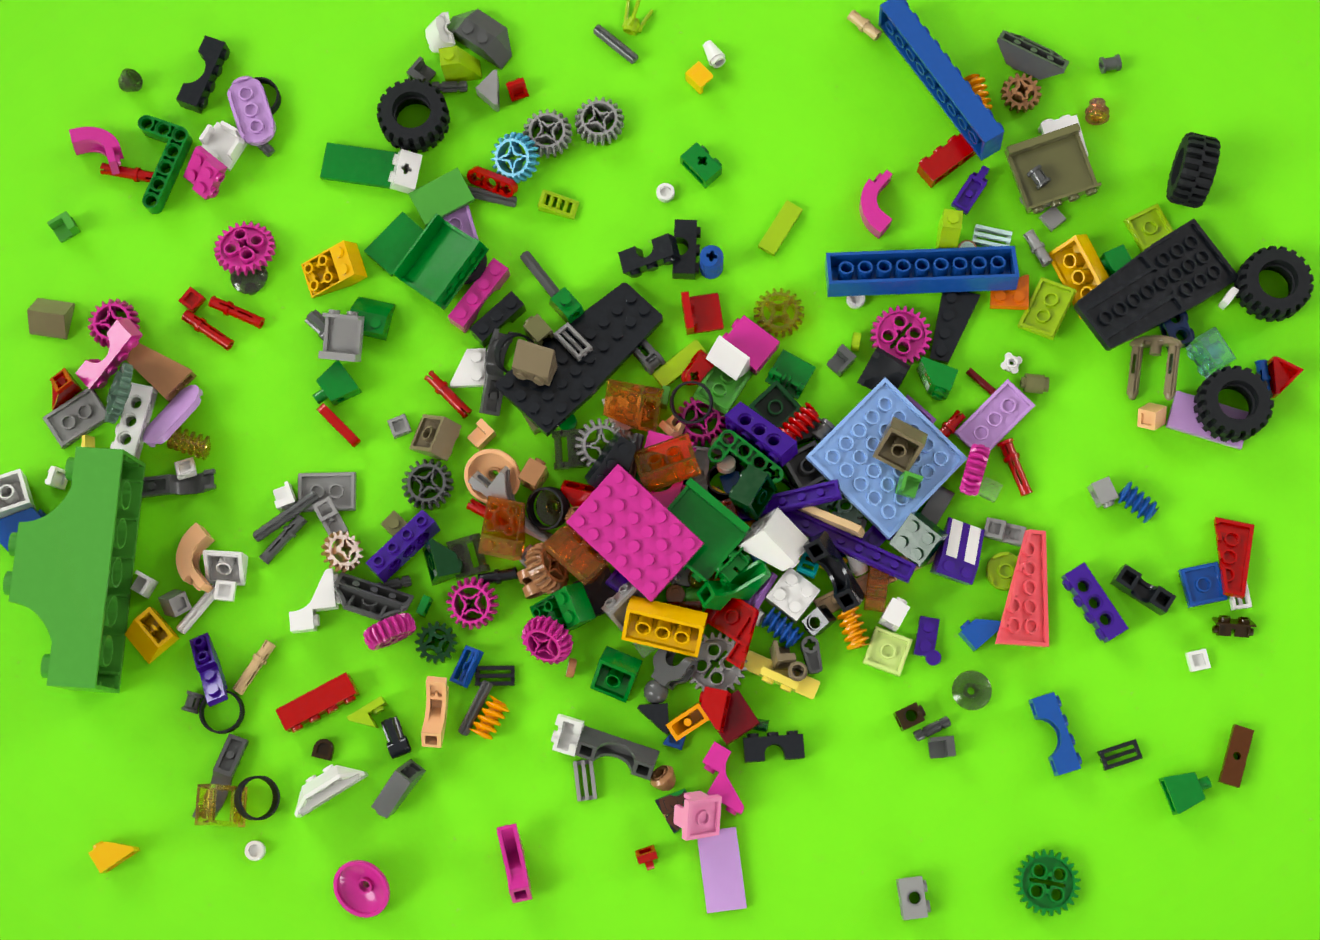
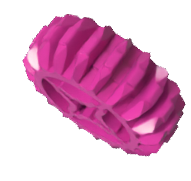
(109, 310)
(706, 435)
(974, 469)
(466, 599)
(389, 631)
(547, 639)

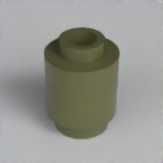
(1034, 383)

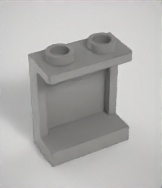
(342, 336)
(616, 606)

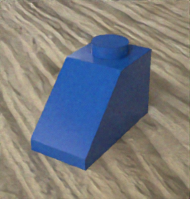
(978, 632)

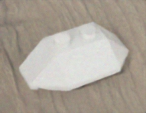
(325, 787)

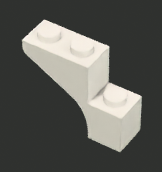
(324, 599)

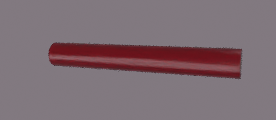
(979, 380)

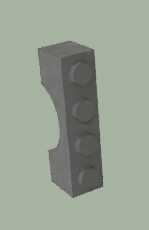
(597, 744)

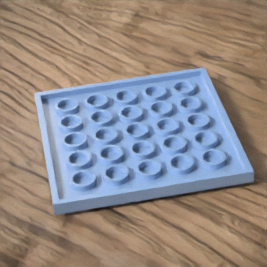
(870, 482)

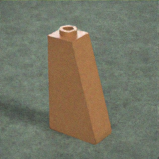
(160, 371)

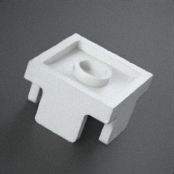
(223, 143)

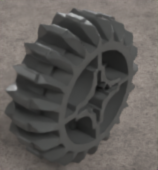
(430, 477)

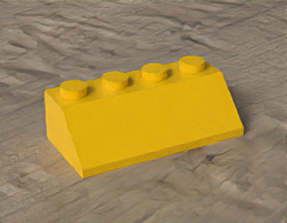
(1078, 265)
(664, 626)

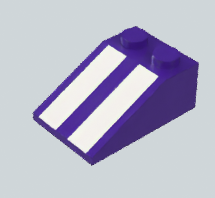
(959, 552)

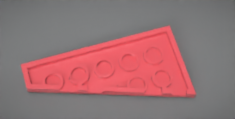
(1026, 607)

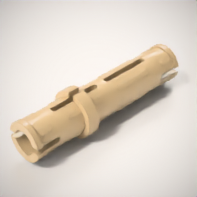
(259, 659)

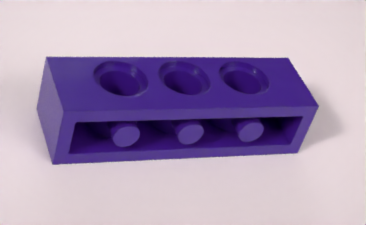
(761, 434)
(403, 546)
(1083, 575)

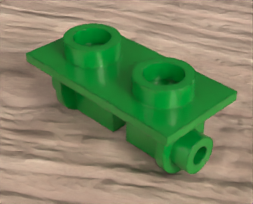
(726, 571)

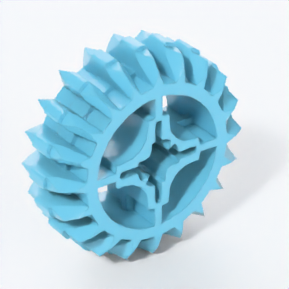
(512, 143)

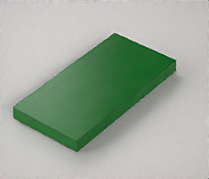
(357, 165)

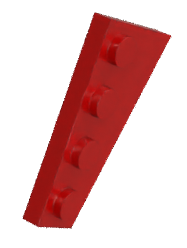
(1234, 553)

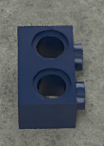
(1181, 327)

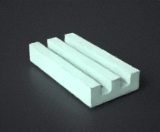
(1008, 234)

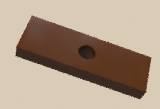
(1238, 743)

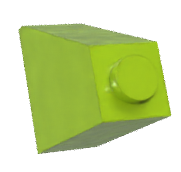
(459, 65)
(949, 229)

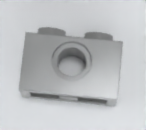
(905, 887)

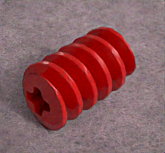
(800, 422)

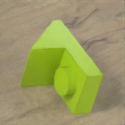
(363, 715)

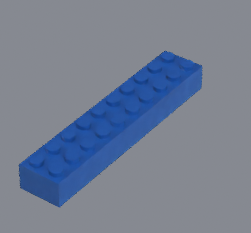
(941, 77)
(921, 271)

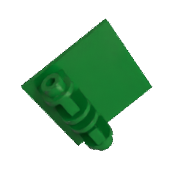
(791, 373)

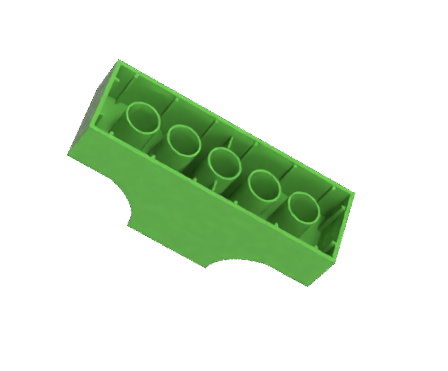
(80, 569)

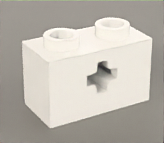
(411, 163)
(894, 614)

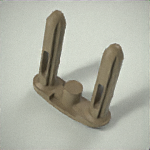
(1155, 343)

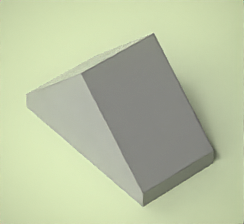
(489, 90)

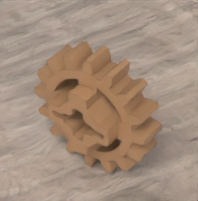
(1017, 99)
(343, 550)

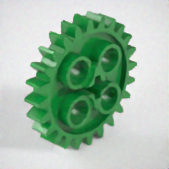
(1044, 900)

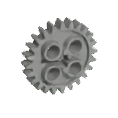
(729, 675)

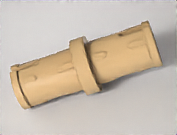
(864, 25)

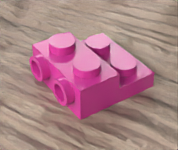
(205, 173)

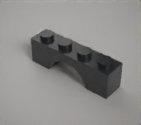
(195, 94)
(846, 588)

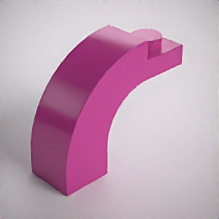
(100, 141)
(872, 216)

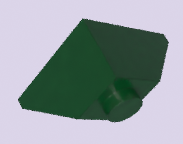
(441, 562)

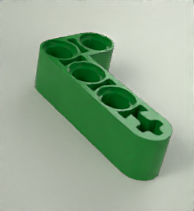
(733, 448)

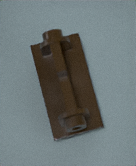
(1241, 626)

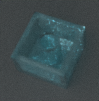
(1210, 352)

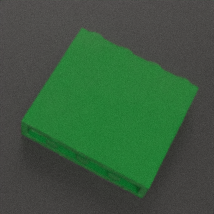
(440, 261)
(713, 524)

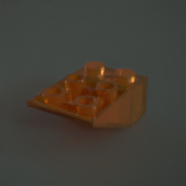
(634, 404)
(503, 529)

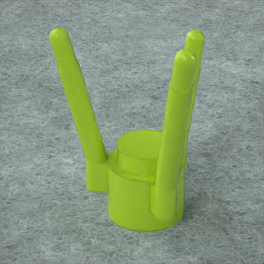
(632, 25)

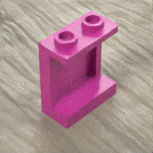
(753, 342)

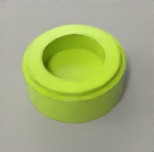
(855, 341)

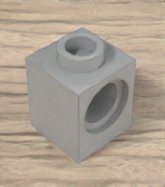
(1103, 492)

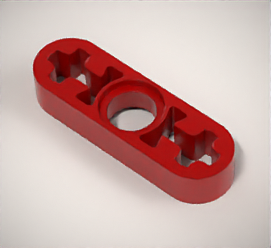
(483, 181)
(338, 425)

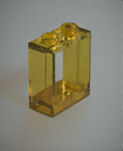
(206, 815)

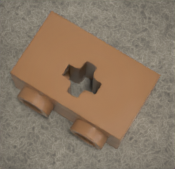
(533, 474)

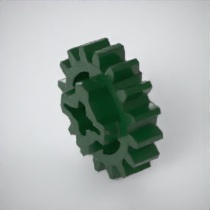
(445, 639)

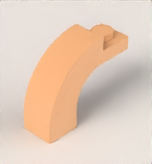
(189, 554)
(436, 712)

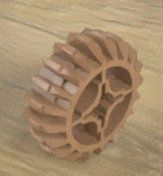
(545, 570)

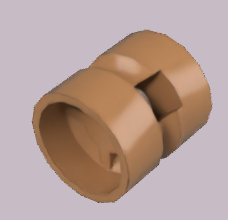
(529, 589)

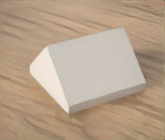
(729, 358)
(225, 566)

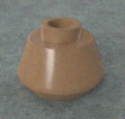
(663, 778)

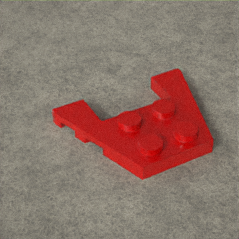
(737, 622)

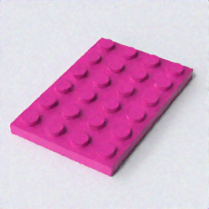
(635, 532)

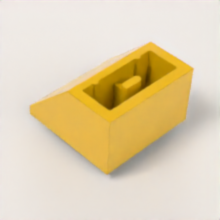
(151, 634)

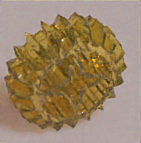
(773, 307)

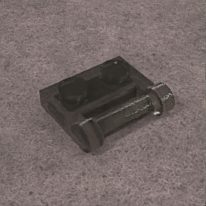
(573, 459)
(461, 548)

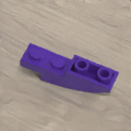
(209, 669)

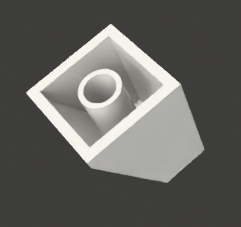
(775, 540)

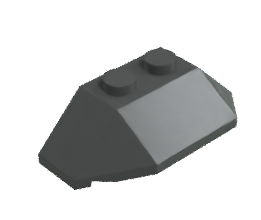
(482, 36)
(1030, 56)
(370, 598)

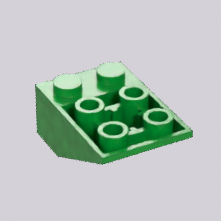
(567, 605)

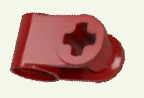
(698, 366)

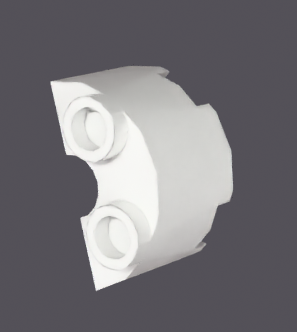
(438, 34)
(568, 734)

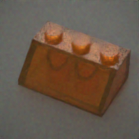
(667, 463)
(575, 555)

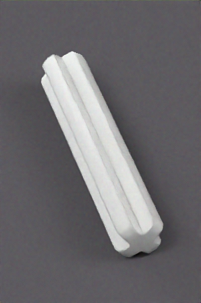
(196, 611)

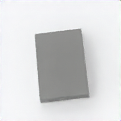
(76, 417)
(337, 485)

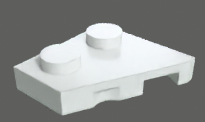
(470, 370)

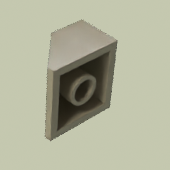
(534, 363)
(435, 437)
(900, 445)

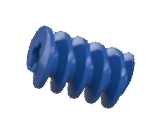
(711, 261)
(1137, 502)
(781, 628)

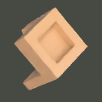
(1152, 416)
(481, 435)

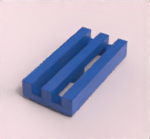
(468, 667)

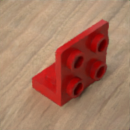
(701, 313)

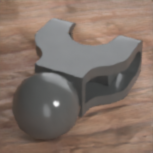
(667, 675)

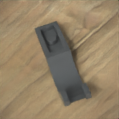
(491, 396)
(170, 484)
(226, 767)

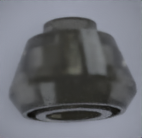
(130, 80)

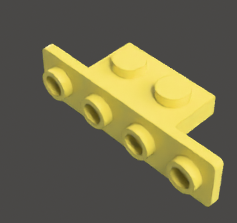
(763, 667)

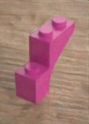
(716, 761)
(515, 863)

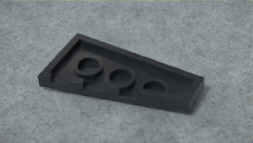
(951, 321)

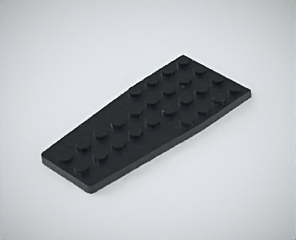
(1156, 286)
(614, 330)

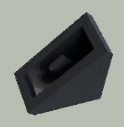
(657, 715)

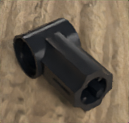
(397, 742)

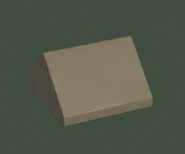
(50, 318)

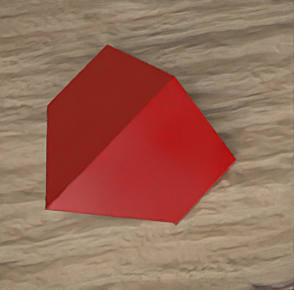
(1282, 374)
(63, 388)

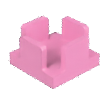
(699, 815)

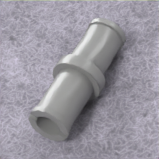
(1037, 248)

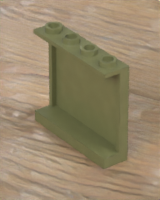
(1061, 159)

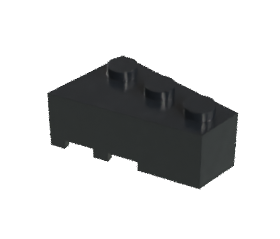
(618, 451)

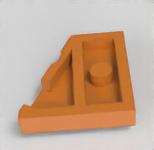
(1012, 299)

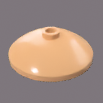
(486, 462)

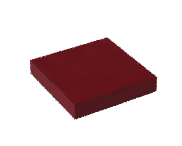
(739, 719)

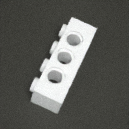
(142, 414)

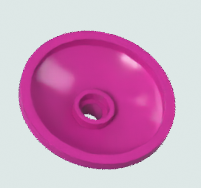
(354, 892)

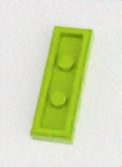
(780, 228)
(676, 365)

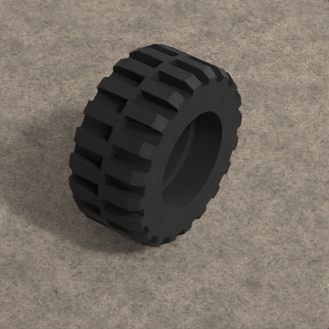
(407, 94)
(1193, 170)
(1287, 265)
(1250, 387)

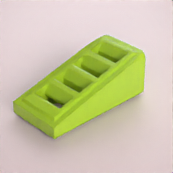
(559, 198)

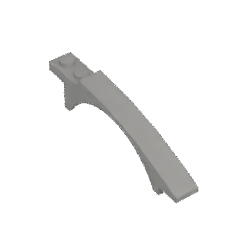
(501, 488)

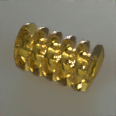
(189, 443)

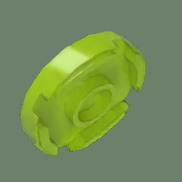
(1001, 570)

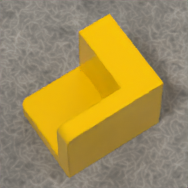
(698, 76)

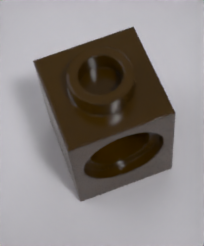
(901, 719)

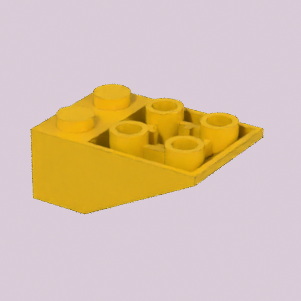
(334, 269)

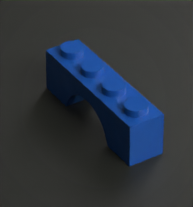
(1064, 757)

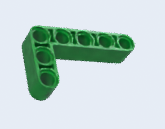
(166, 161)

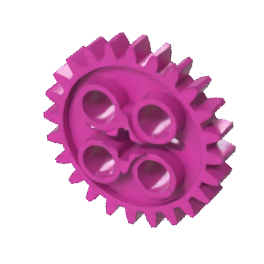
(244, 243)
(914, 346)

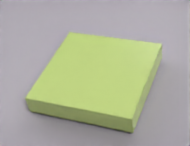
(887, 651)

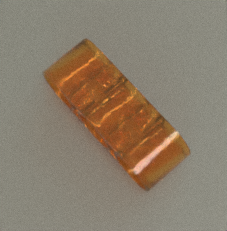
(876, 590)

